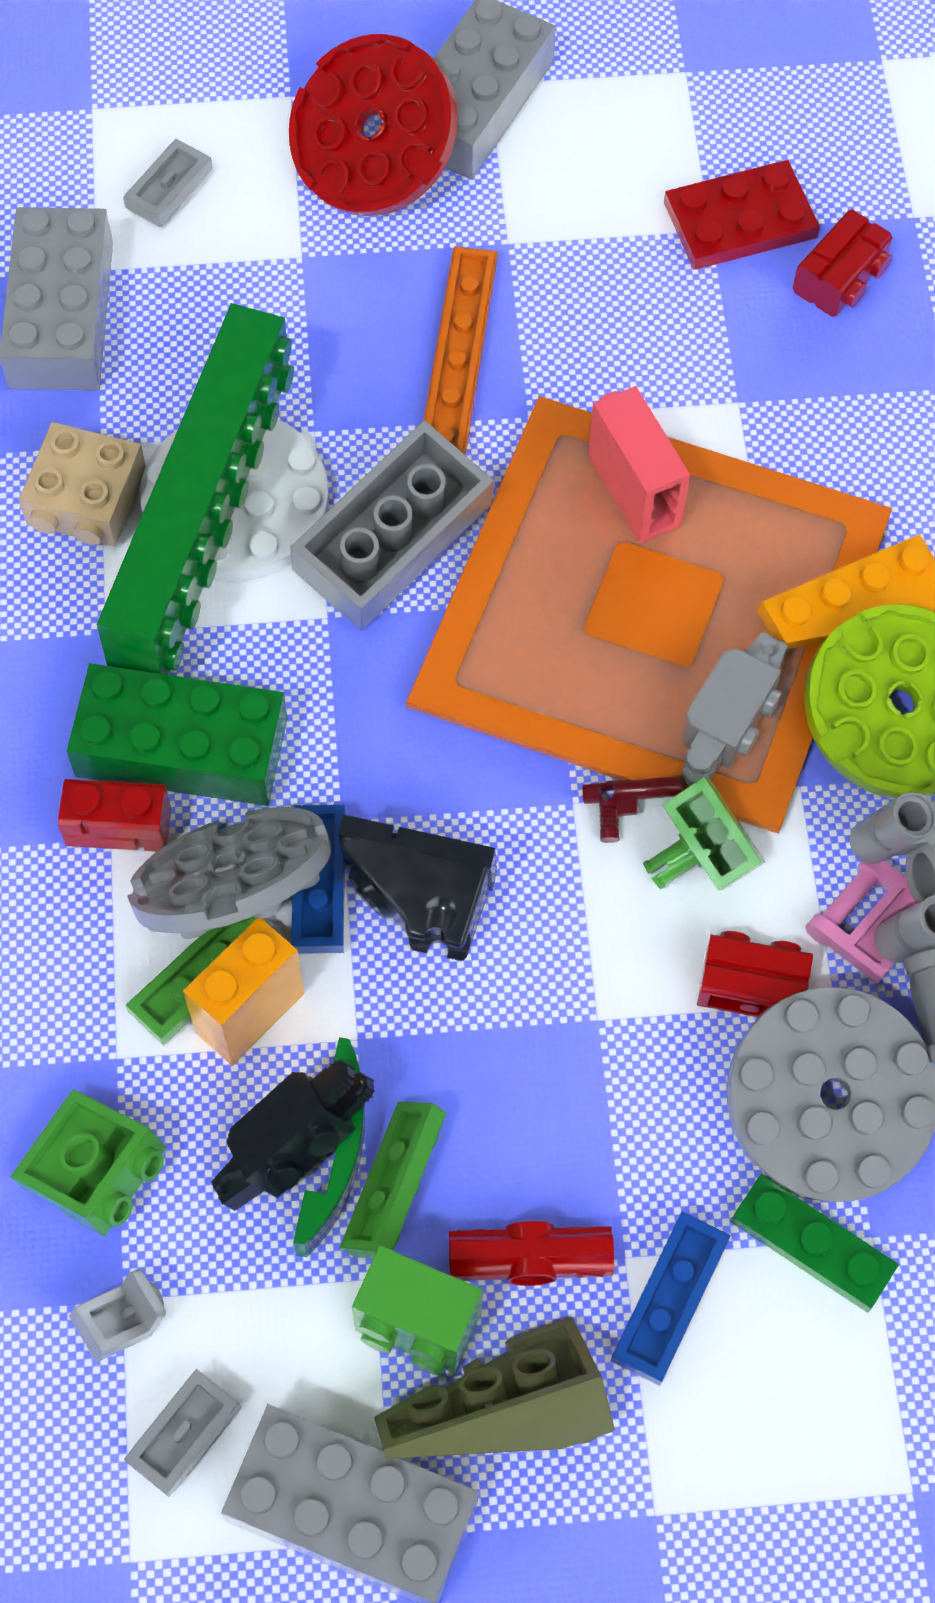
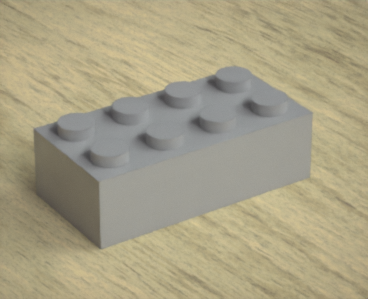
(494, 67)
(56, 299)
(392, 525)
(350, 1506)

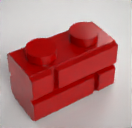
(843, 263)
(114, 815)
(751, 975)

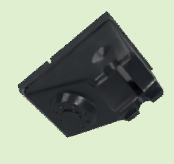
(420, 880)

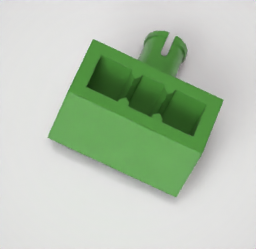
(708, 838)

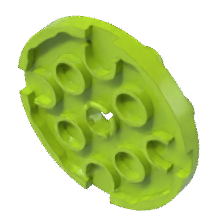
(851, 704)

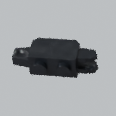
(290, 1132)

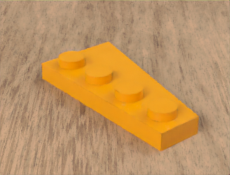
(815, 609)

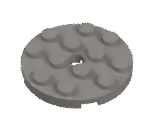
(230, 872)
(778, 1101)

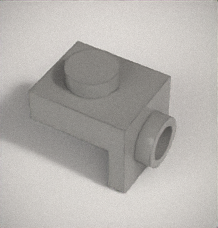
(119, 1316)

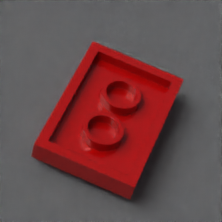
(741, 214)

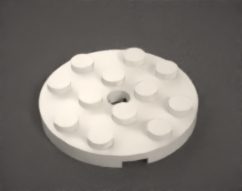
(281, 504)

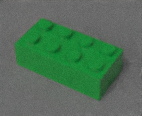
(178, 734)

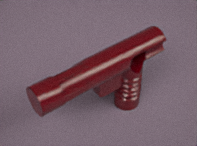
(625, 800)

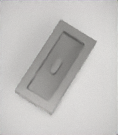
(168, 182)
(182, 1432)

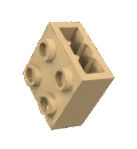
(82, 484)

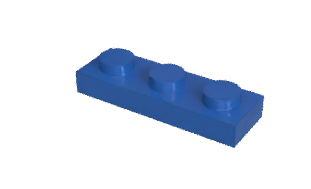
(319, 910)
(670, 1298)

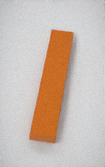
(461, 344)

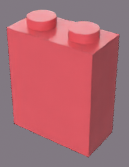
(638, 463)

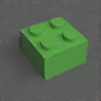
(416, 1311)

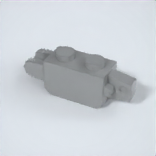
(730, 706)

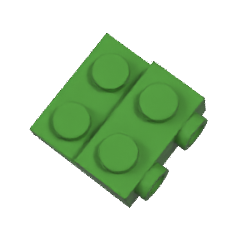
(91, 1162)

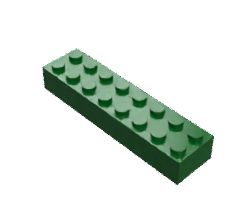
(197, 494)

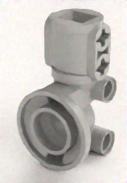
(907, 829)

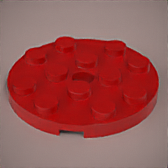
(409, 150)

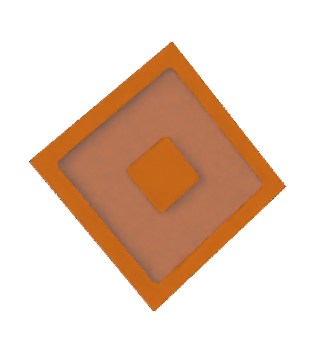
(602, 642)

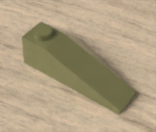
(527, 1399)

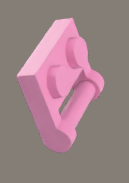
(860, 946)

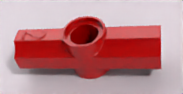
(531, 1253)

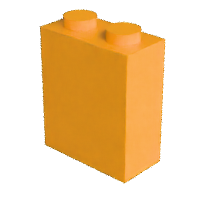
(245, 991)

